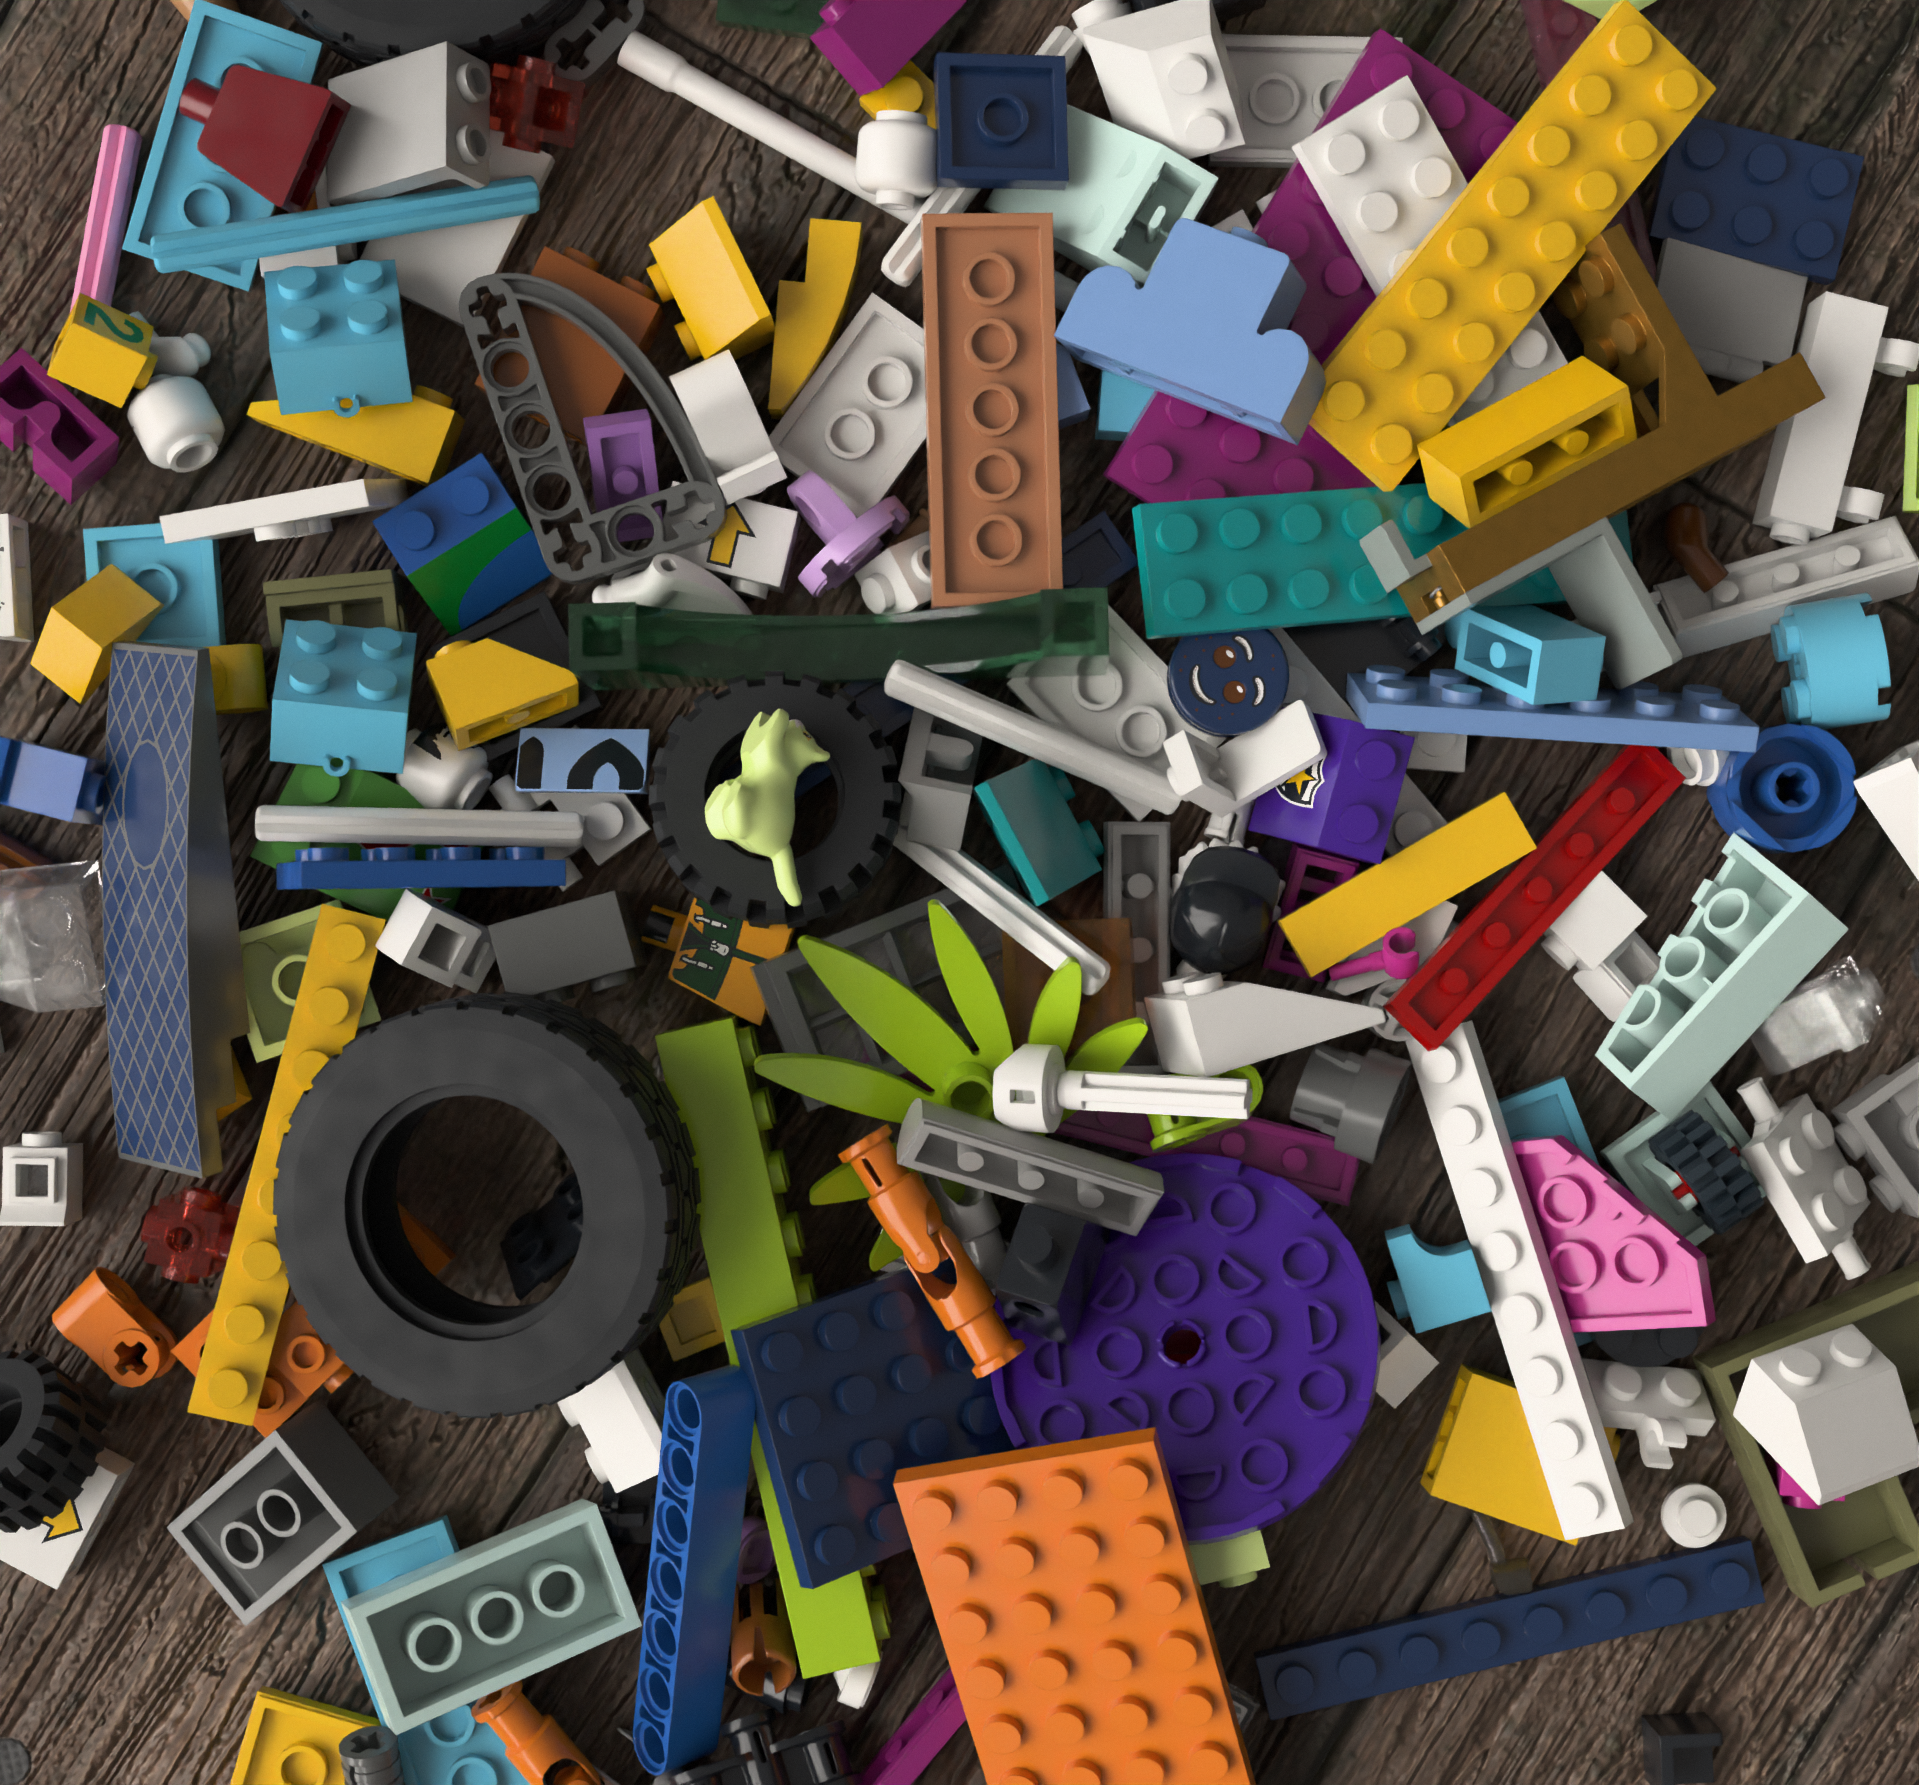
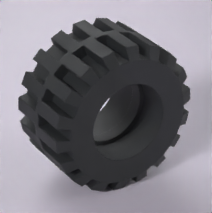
(46, 1439)

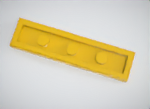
(1407, 884)

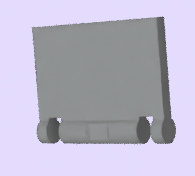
(1730, 308)

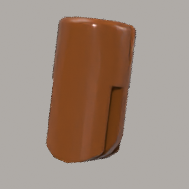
(762, 1641)

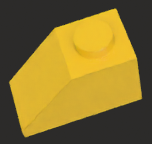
(496, 689)

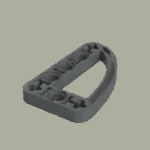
(555, 454)

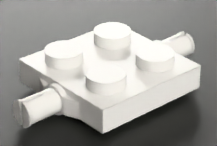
(1806, 1177)

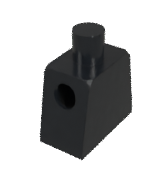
(1051, 1268)

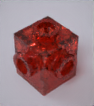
(534, 104)
(210, 1224)

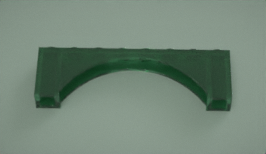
(673, 648)

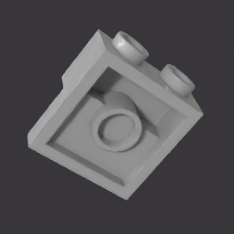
(1884, 1129)

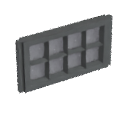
(897, 941)

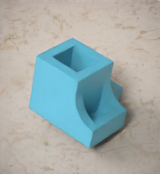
(1434, 1281)

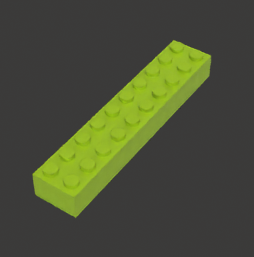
(755, 1274)

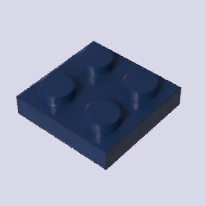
(1001, 121)

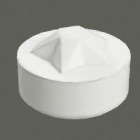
(856, 1683)

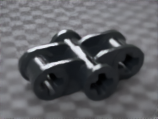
(804, 1759)

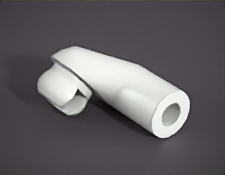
(177, 354)

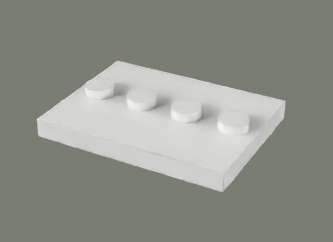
(285, 514)

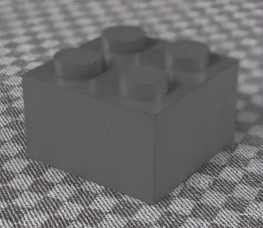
(569, 946)

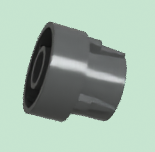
(1352, 1097)

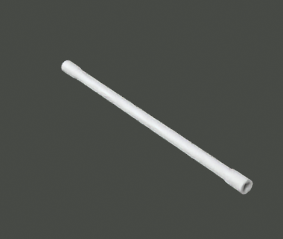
(674, 74)

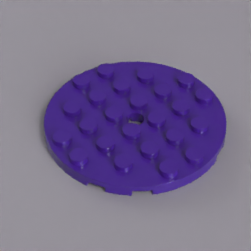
(1280, 1359)

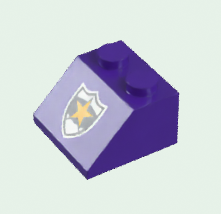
(1343, 799)

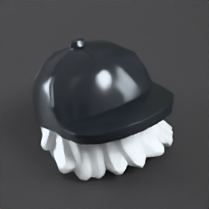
(1222, 907)

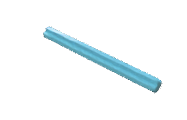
(344, 224)

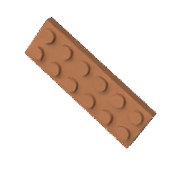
(991, 406)

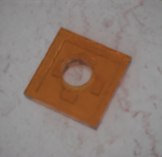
(1027, 976)

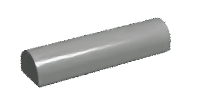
(1139, 887)
(1027, 1167)

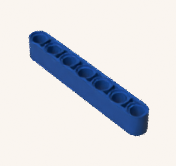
(693, 1567)

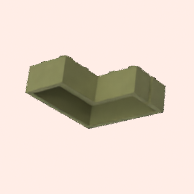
(1872, 1522)

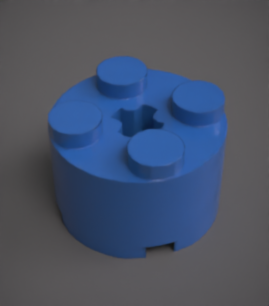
(1818, 789)

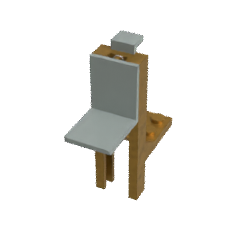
(1567, 523)

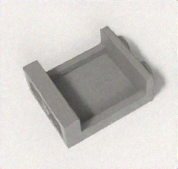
(411, 125)

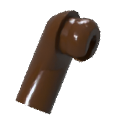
(1688, 544)

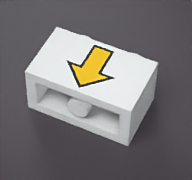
(750, 549)
(61, 1544)

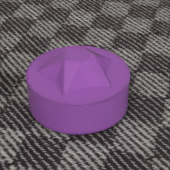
(756, 1550)

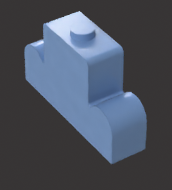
(1204, 328)

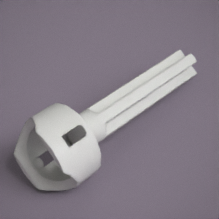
(1047, 1088)

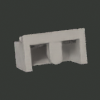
(937, 780)

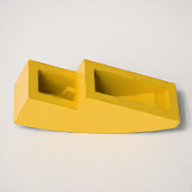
(813, 310)

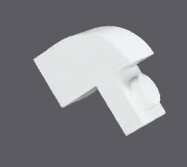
(437, 942)

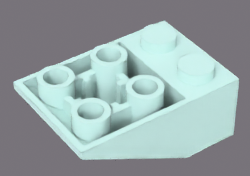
(1117, 199)

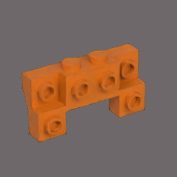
(299, 1356)

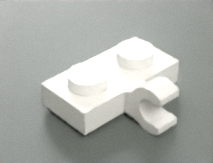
(1654, 1401)

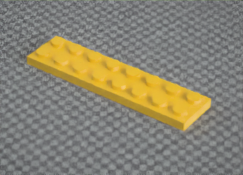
(1506, 244)

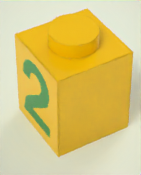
(103, 351)

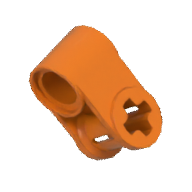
(109, 1323)

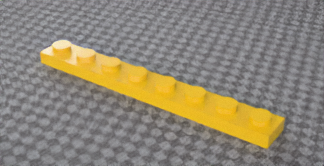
(254, 1275)

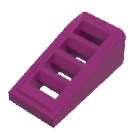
(1296, 879)

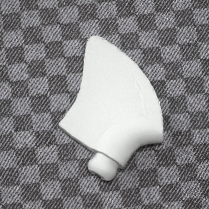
(673, 584)

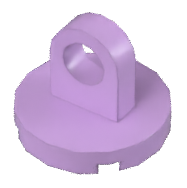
(848, 539)

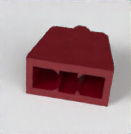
(267, 131)

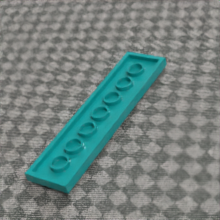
(1292, 559)

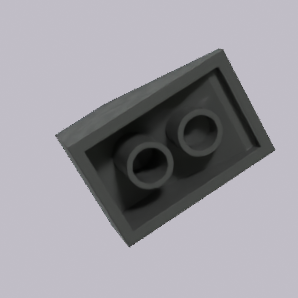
(282, 1511)

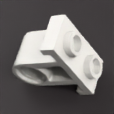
(728, 427)

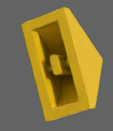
(84, 624)

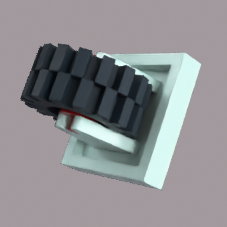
(1690, 1167)

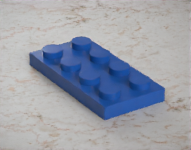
(399, 870)

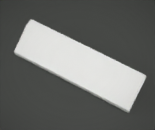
(1759, 588)

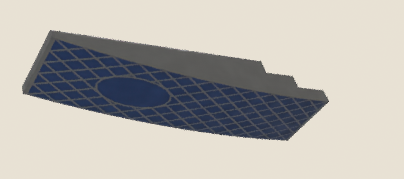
(168, 910)

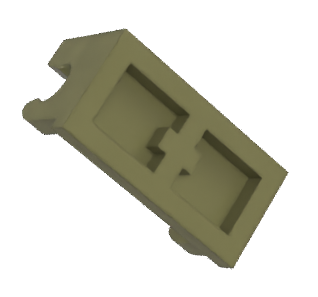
(347, 599)

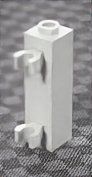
(1814, 448)

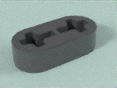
(605, 45)

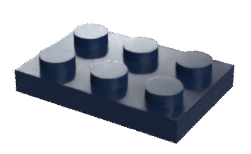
(1756, 197)

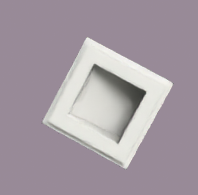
(1619, 975)

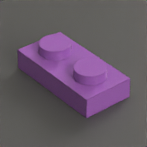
(622, 466)

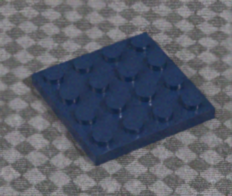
(850, 1399)

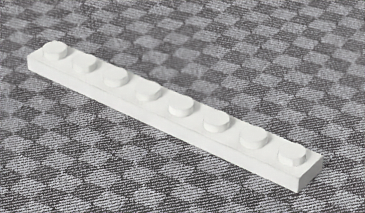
(1520, 1285)

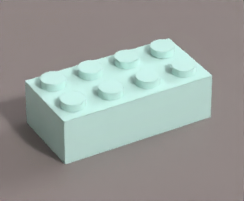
(491, 1615)

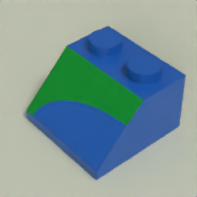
(465, 544)

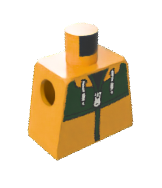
(717, 955)

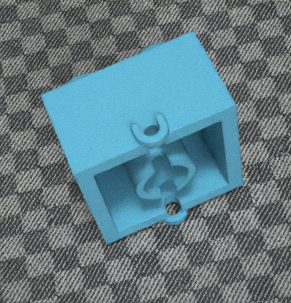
(337, 337)
(342, 697)

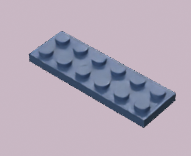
(1627, 716)

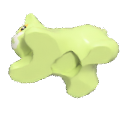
(760, 803)

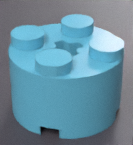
(1833, 662)

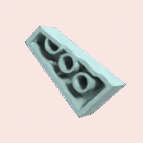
(1718, 979)

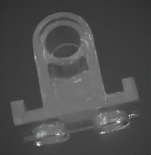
(1820, 1017)

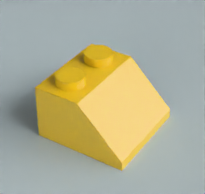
(711, 286)

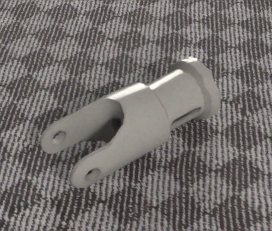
(975, 1224)

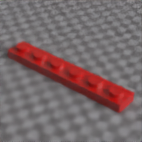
(1533, 894)

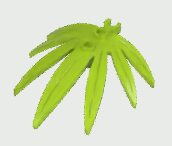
(931, 1046)

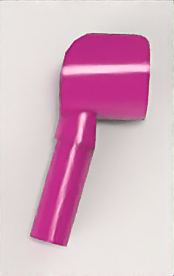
(1394, 964)

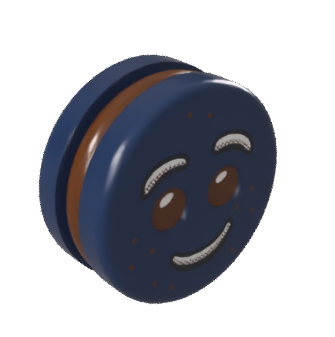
(1228, 681)

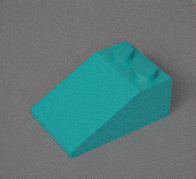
(1039, 830)

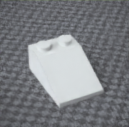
(1223, 1025)

